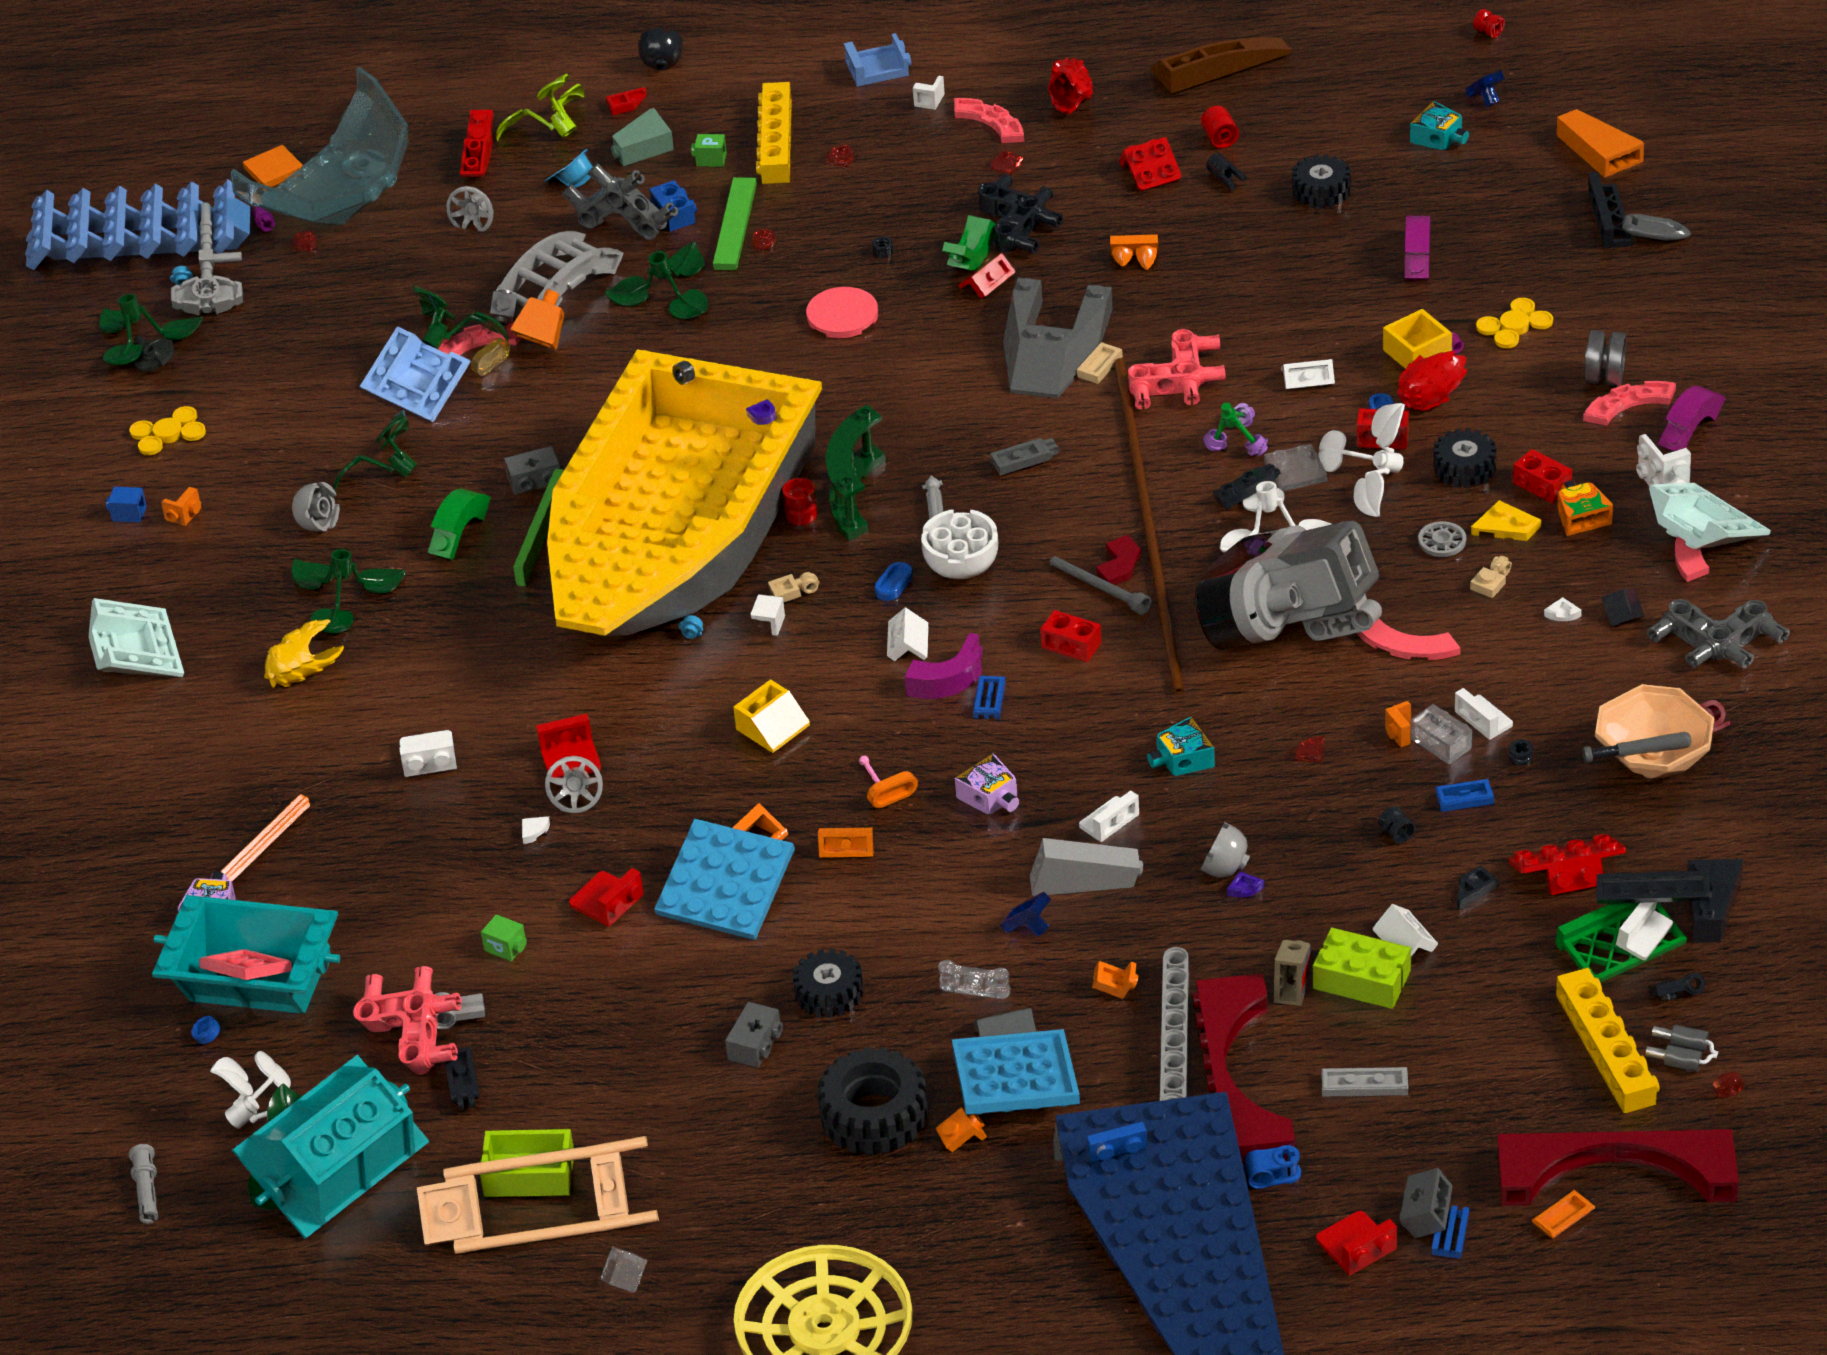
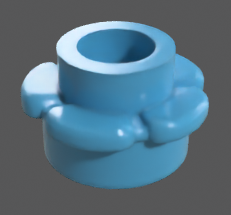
(181, 274)
(691, 627)

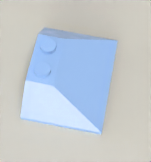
(414, 374)

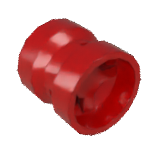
(1491, 24)

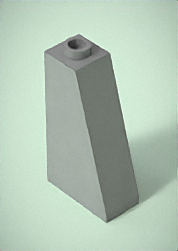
(1083, 867)

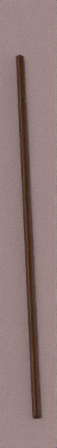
(1149, 528)

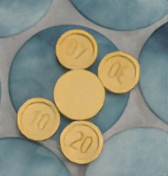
(1514, 323)
(167, 430)

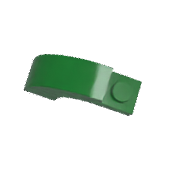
(973, 245)
(452, 517)

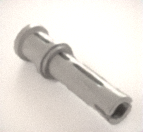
(144, 1173)

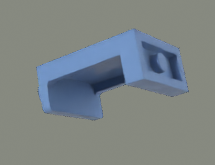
(877, 63)

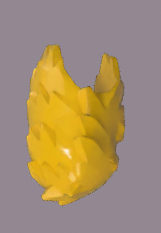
(291, 658)

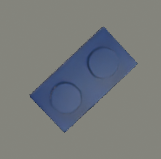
(1117, 1142)

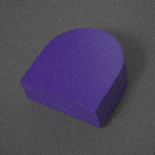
(762, 412)

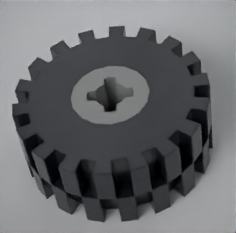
(1321, 181)
(1464, 458)
(828, 983)

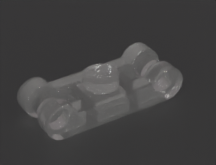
(974, 980)

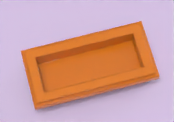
(1563, 1214)

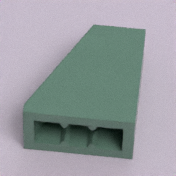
(642, 139)

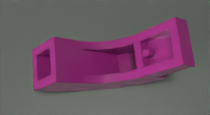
(1417, 247)
(1687, 413)
(946, 678)

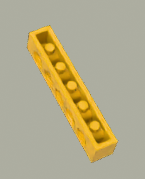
(774, 133)
(1607, 1040)

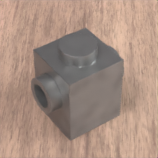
(503, 306)

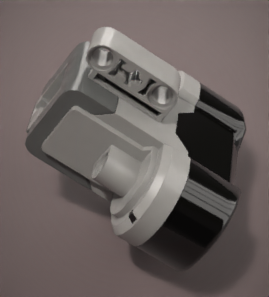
(1286, 580)

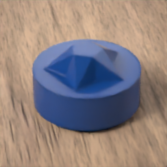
(205, 1030)

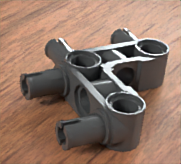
(621, 197)
(1718, 638)

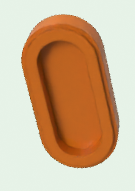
(892, 789)

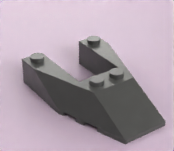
(1047, 358)

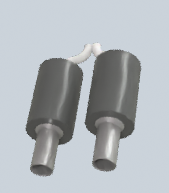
(1684, 1048)

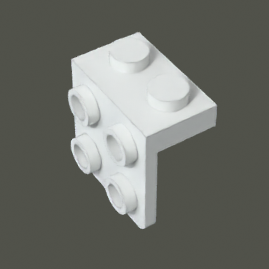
(1661, 468)
(427, 753)

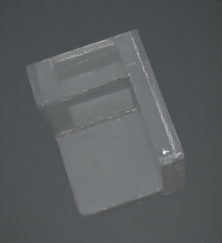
(623, 1269)

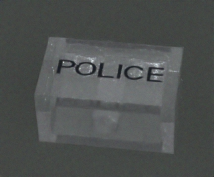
(1441, 734)

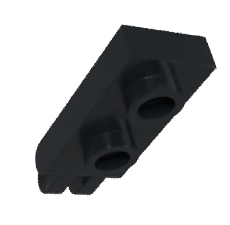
(1245, 486)
(462, 1078)

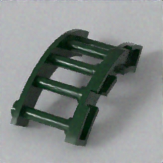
(848, 468)

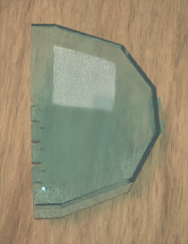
(368, 136)

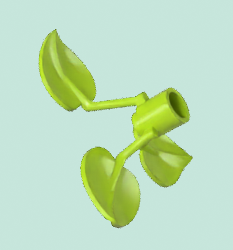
(560, 119)

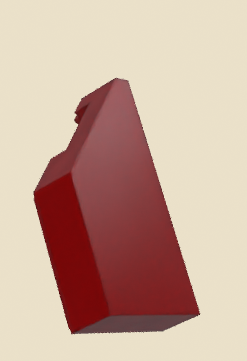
(625, 101)

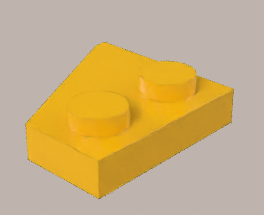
(1507, 523)

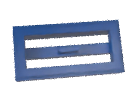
(987, 710)
(1466, 795)
(1453, 1213)

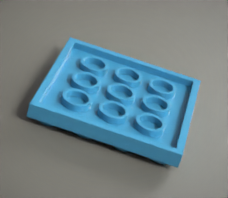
(724, 879)
(1015, 1072)

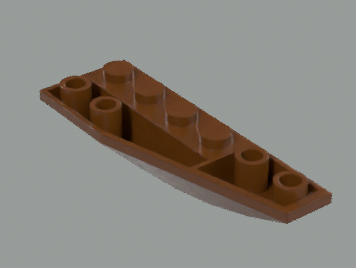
(1216, 61)

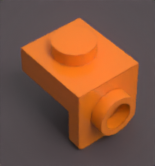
(184, 508)
(1397, 723)
(1115, 980)
(960, 1128)

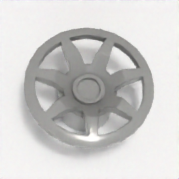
(471, 208)
(574, 784)

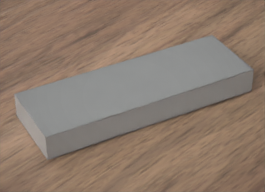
(1364, 1081)

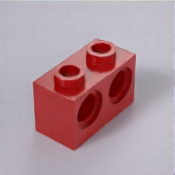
(1364, 433)
(1540, 475)
(1070, 636)

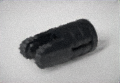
(1224, 170)

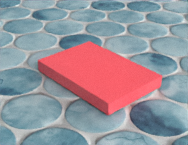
(245, 964)

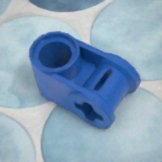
(1269, 1166)

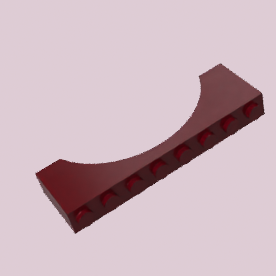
(1224, 1011)
(1697, 1156)

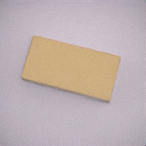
(1099, 363)

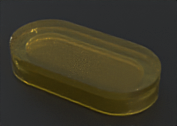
(490, 356)

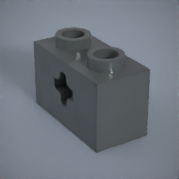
(531, 469)
(753, 1034)
(1426, 1203)

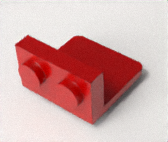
(1151, 164)
(567, 738)
(608, 897)
(1358, 1241)

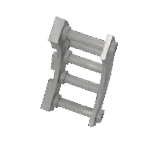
(586, 261)

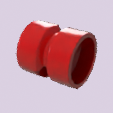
(1219, 127)
(799, 501)

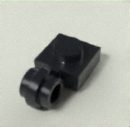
(1668, 988)

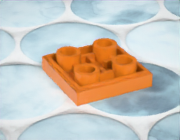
(272, 166)

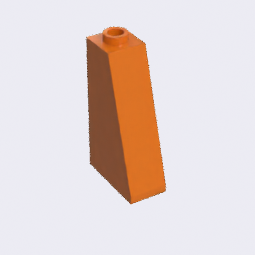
(1599, 143)

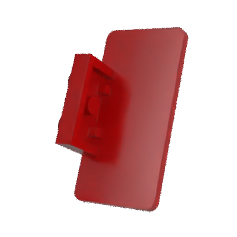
(1571, 865)

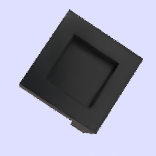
(1622, 606)

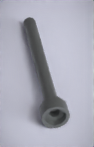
(1138, 602)

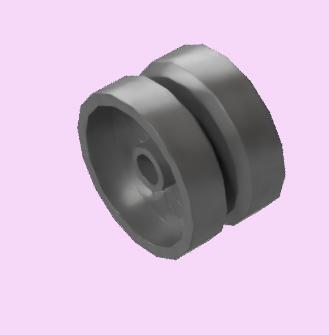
(1601, 358)

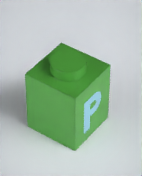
(709, 150)
(503, 937)

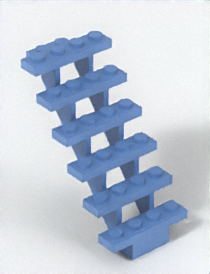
(228, 217)

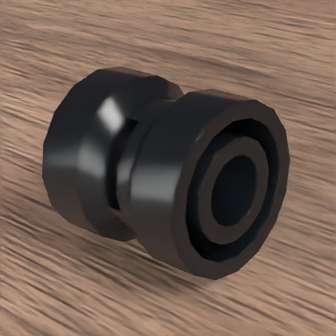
(1396, 824)

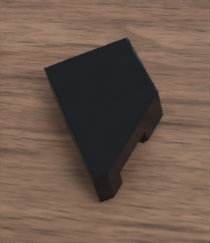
(1475, 885)

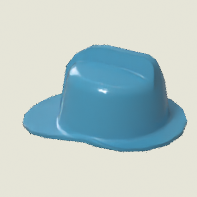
(575, 173)

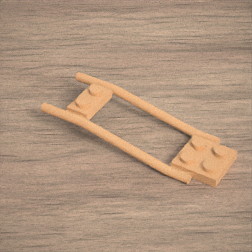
(453, 1212)

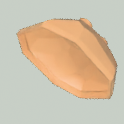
(1651, 713)

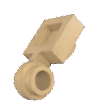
(1491, 581)
(790, 588)

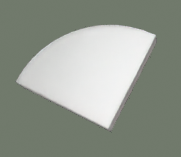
(1562, 611)
(533, 828)

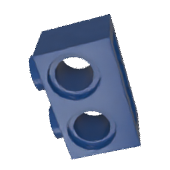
(673, 193)

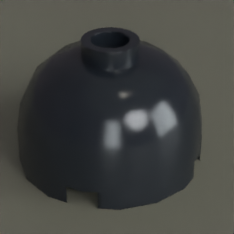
(660, 49)

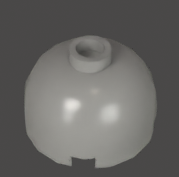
(315, 507)
(1226, 853)

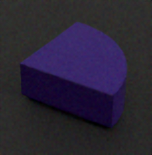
(1245, 885)

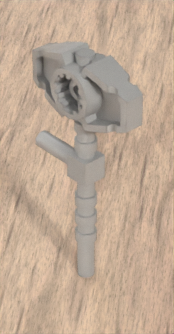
(209, 292)

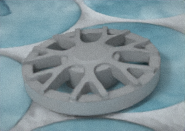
(1442, 539)

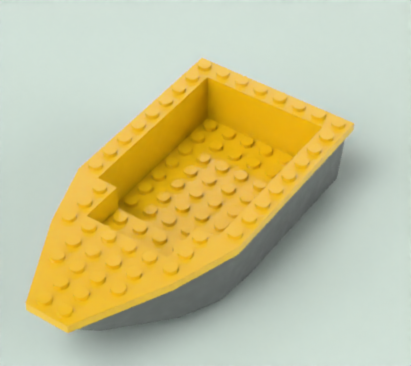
(672, 492)

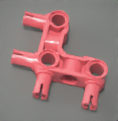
(1180, 375)
(416, 1012)

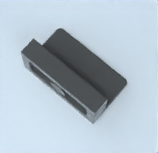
(1007, 1023)

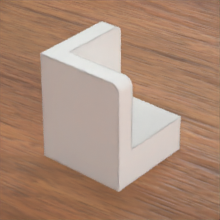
(928, 95)
(769, 609)

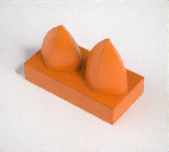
(1142, 246)
(845, 842)

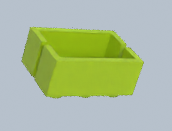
(1362, 968)
(538, 1180)

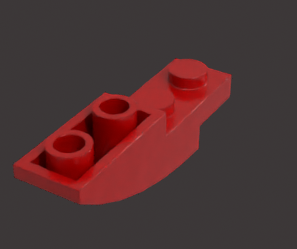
(478, 144)

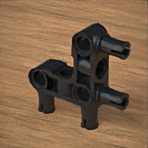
(1018, 212)

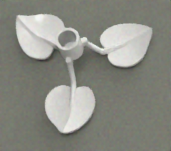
(1368, 490)
(1265, 499)
(246, 1108)

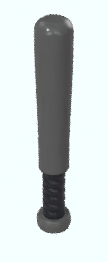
(1647, 745)

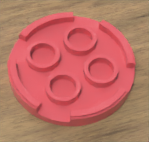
(842, 312)

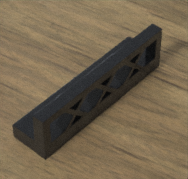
(1604, 215)
(1653, 887)

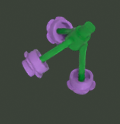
(1240, 417)

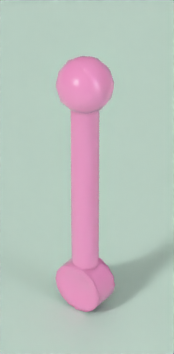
(864, 761)

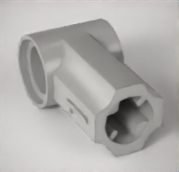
(471, 1007)

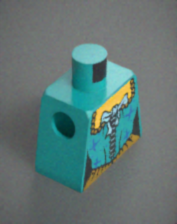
(1437, 127)
(1183, 749)

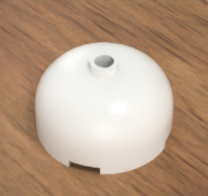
(959, 543)

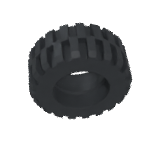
(879, 1126)

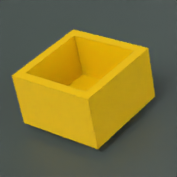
(1415, 336)

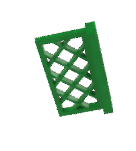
(1603, 921)

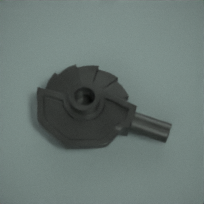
(154, 354)

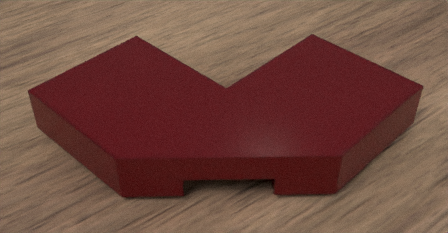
(1125, 555)

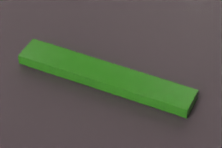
(734, 224)
(536, 534)

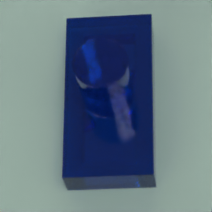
(1485, 86)
(1028, 914)

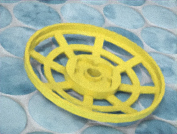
(823, 1306)

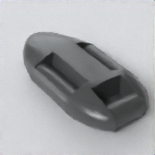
(1654, 227)

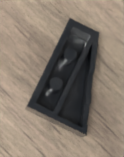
(1711, 917)

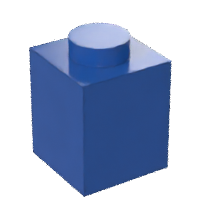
(126, 504)

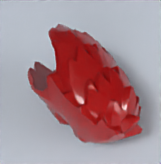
(1069, 84)
(1431, 380)

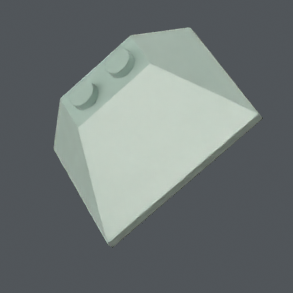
(1700, 516)
(133, 639)

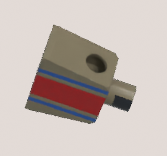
(1291, 961)

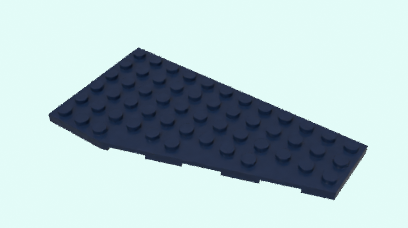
(1178, 1222)

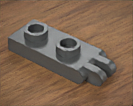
(1023, 455)

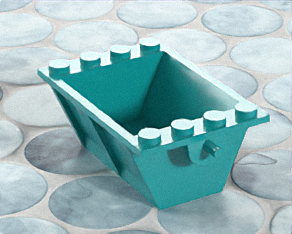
(225, 925)
(332, 1145)

